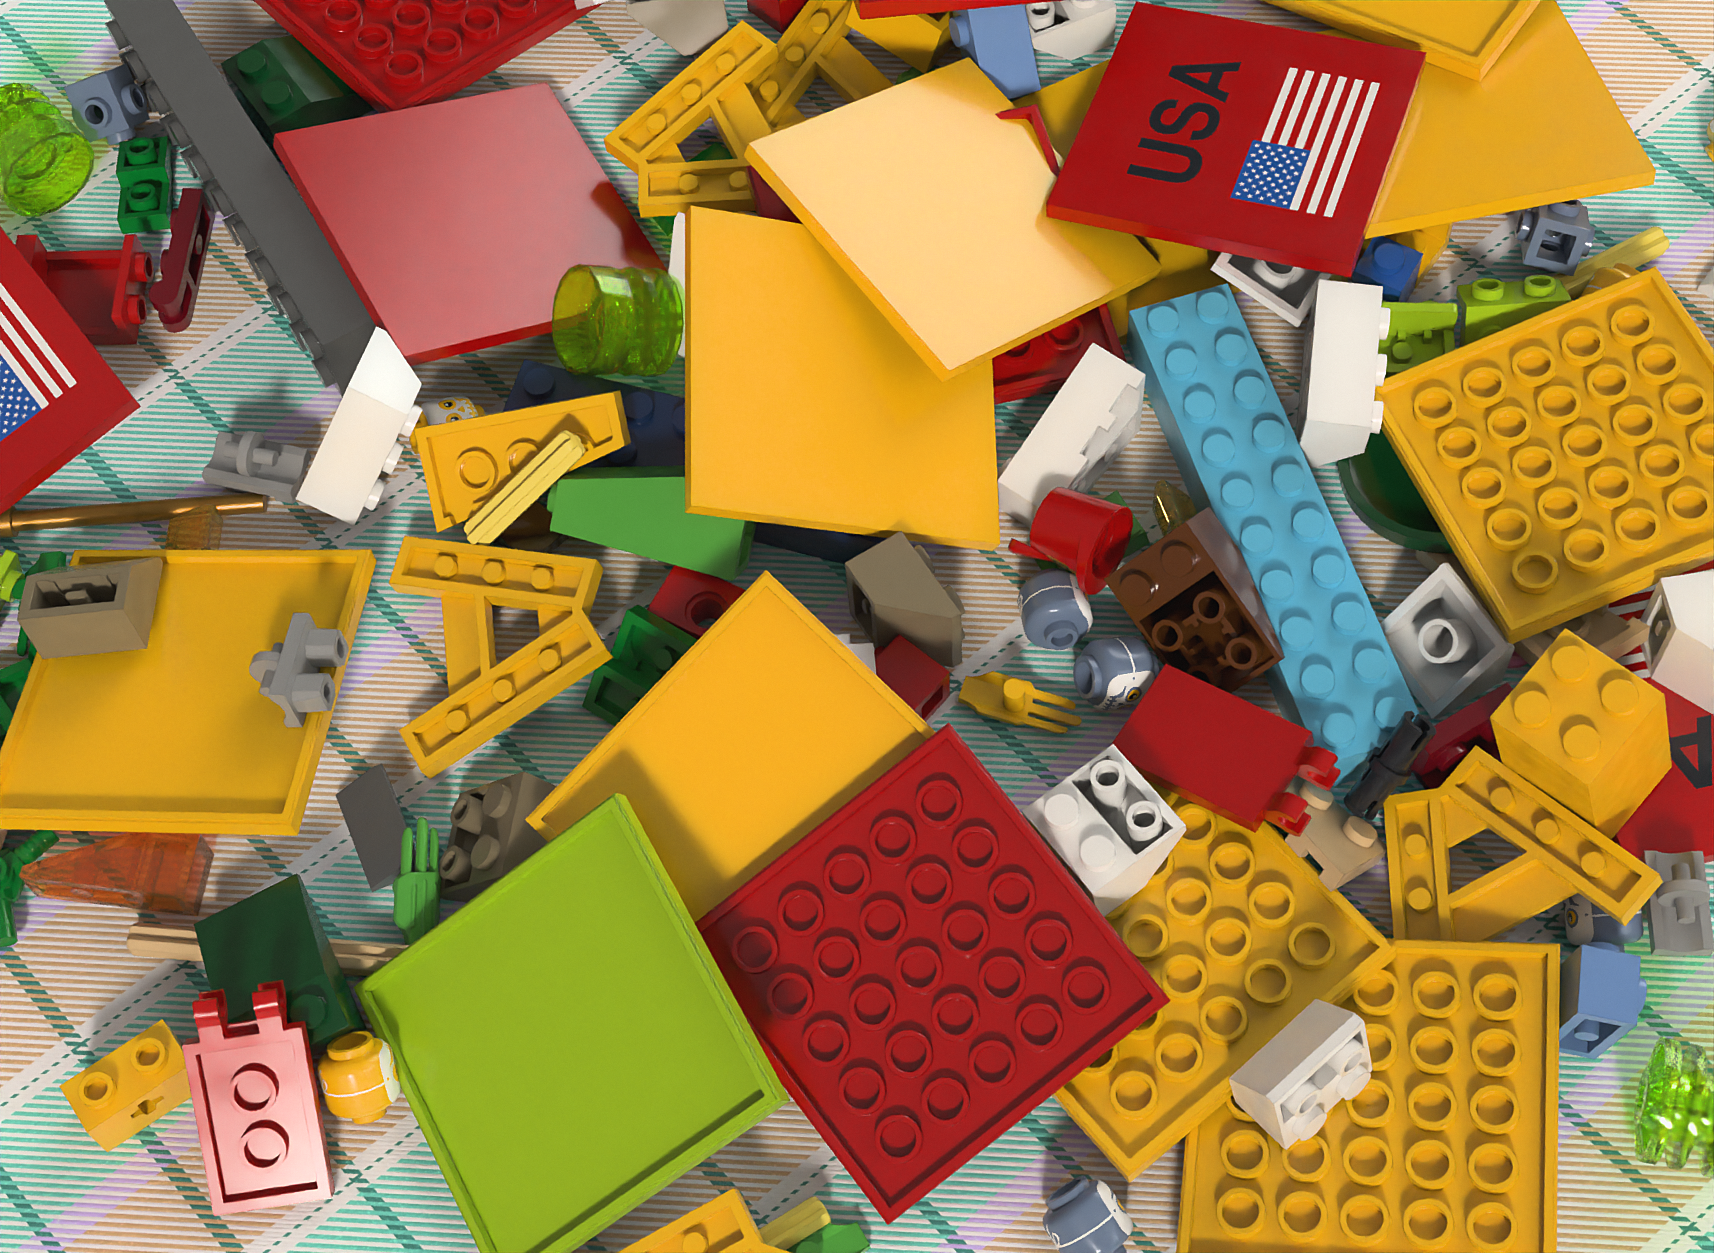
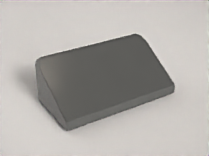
(375, 825)

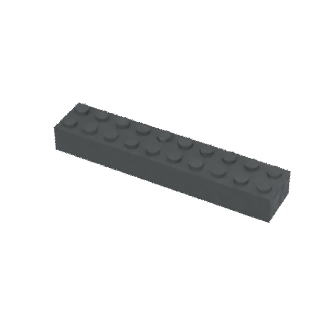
(244, 185)

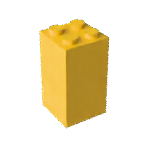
(1585, 733)

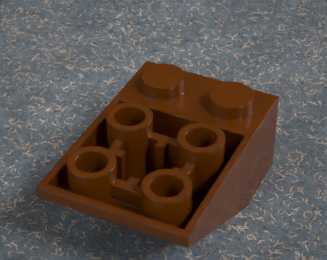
(1199, 605)

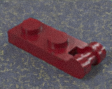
(183, 261)

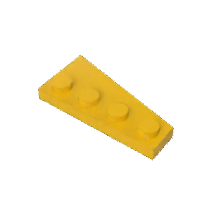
(479, 455)

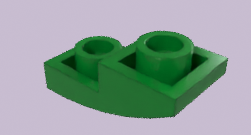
(145, 184)

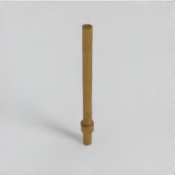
(127, 512)

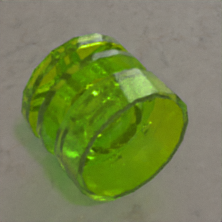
(41, 153)
(617, 321)
(1675, 1107)

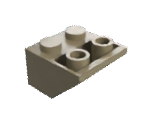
(897, 594)
(91, 607)
(490, 834)

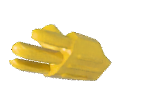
(1012, 702)

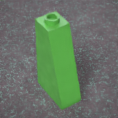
(645, 515)

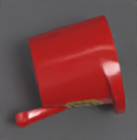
(1079, 535)

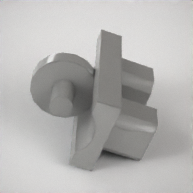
(257, 466)
(292, 669)
(1680, 906)

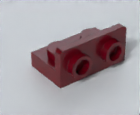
(1457, 737)

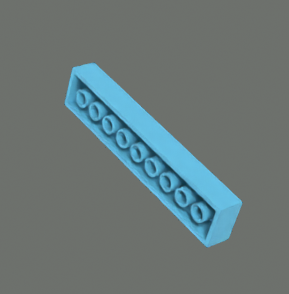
(1253, 475)

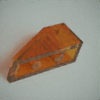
(129, 872)

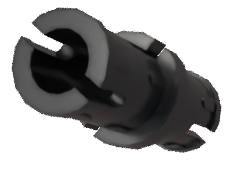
(1389, 765)

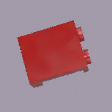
(97, 286)

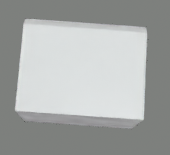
(1277, 286)
(1446, 643)

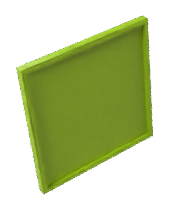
(569, 1040)

